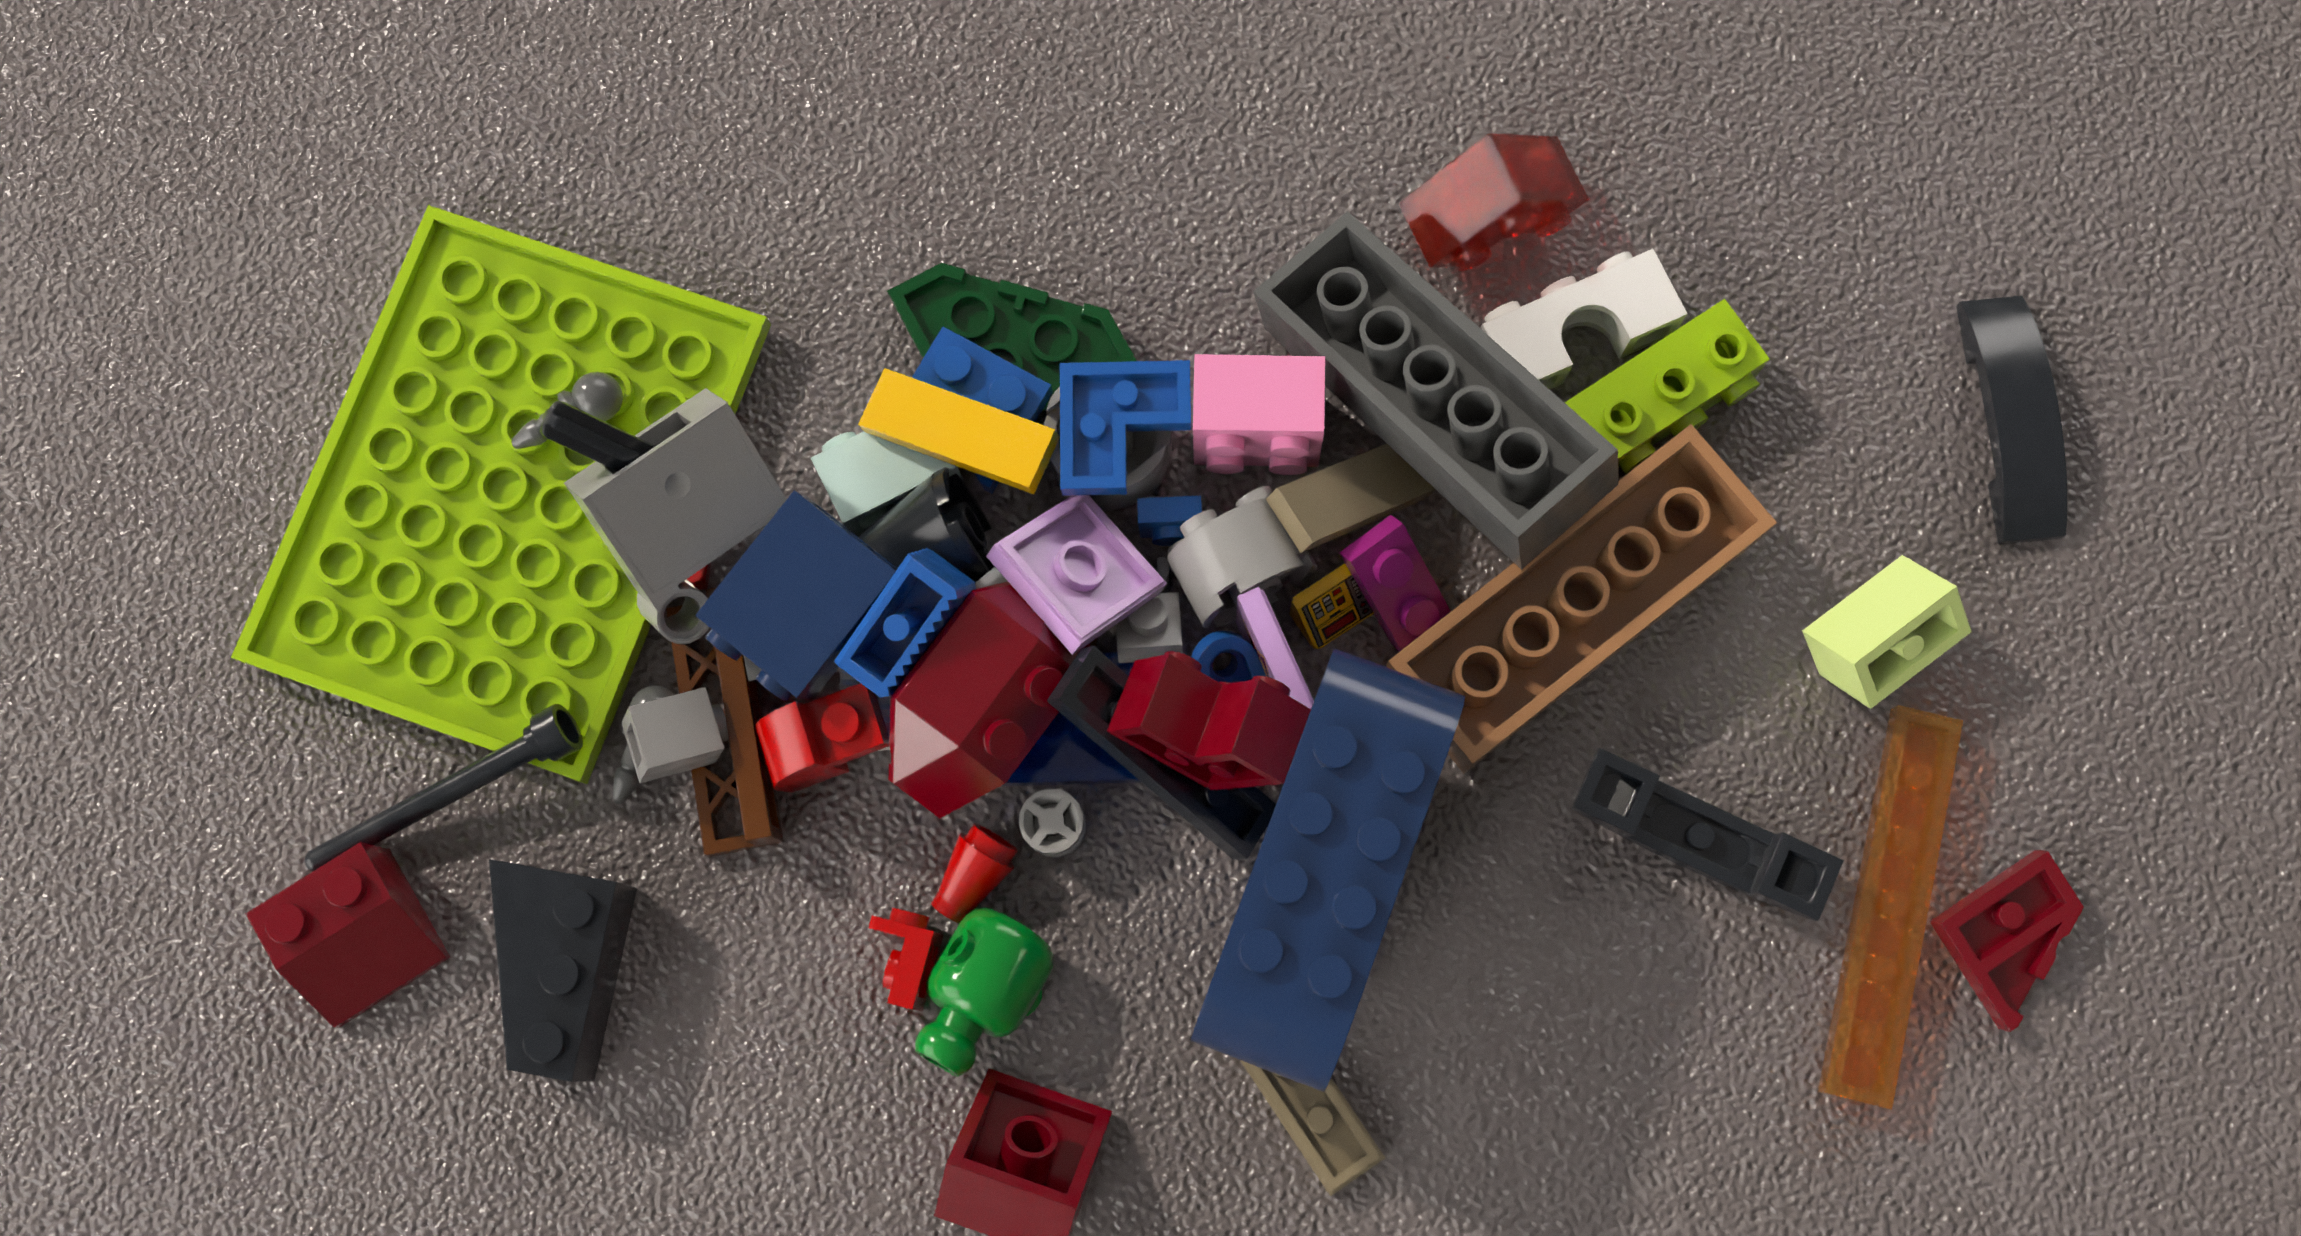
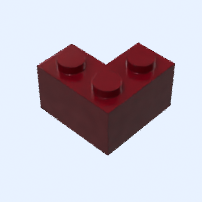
(1209, 728)

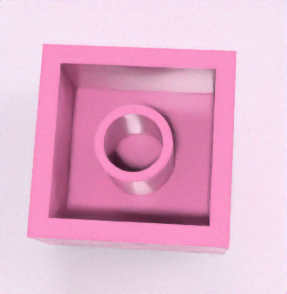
(1258, 412)

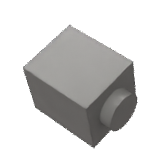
(674, 734)

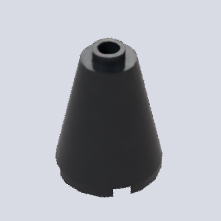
(935, 517)

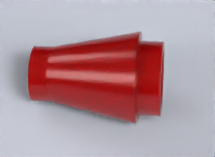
(974, 870)

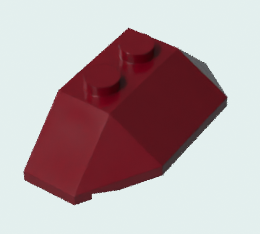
(975, 701)

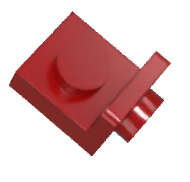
(910, 967)

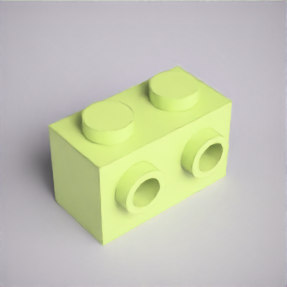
(1887, 631)

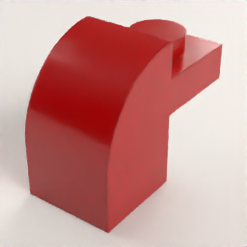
(818, 738)

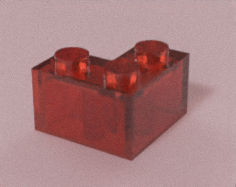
(1491, 194)

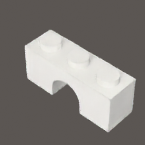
(1625, 301)

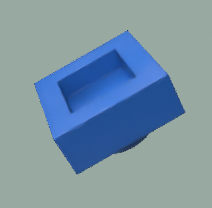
(1163, 516)

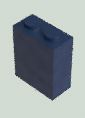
(796, 598)

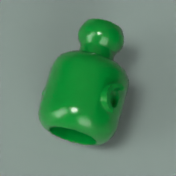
(983, 984)

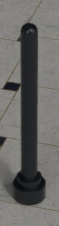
(550, 735)

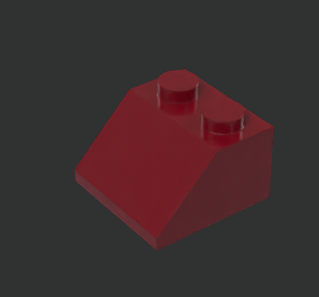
(349, 933)
(1021, 1160)

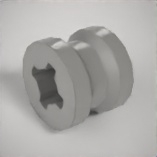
(1044, 816)

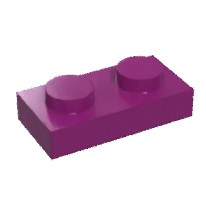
(1395, 582)

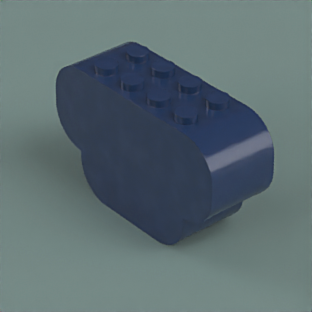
(1329, 870)

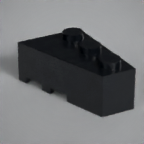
(557, 965)

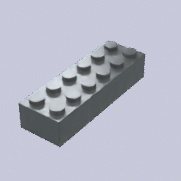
(1439, 390)

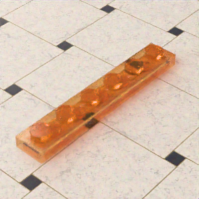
(1890, 907)

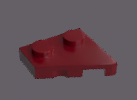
(2010, 933)

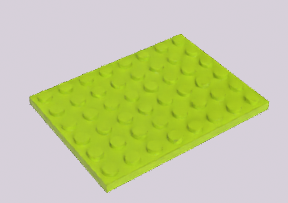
(434, 554)

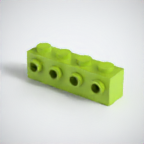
(1673, 384)

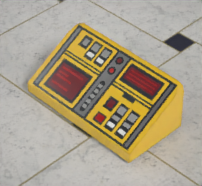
(1329, 607)

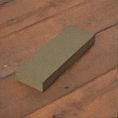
(1347, 496)
(1321, 1127)

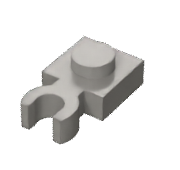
(1153, 626)

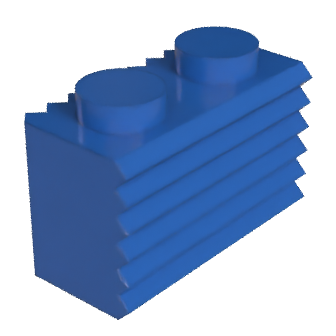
(904, 621)

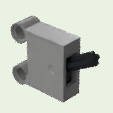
(668, 498)

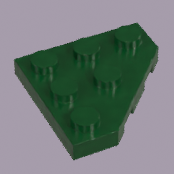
(1008, 321)

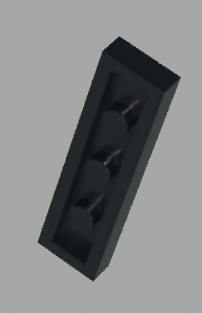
(1227, 817)

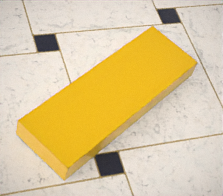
(959, 431)

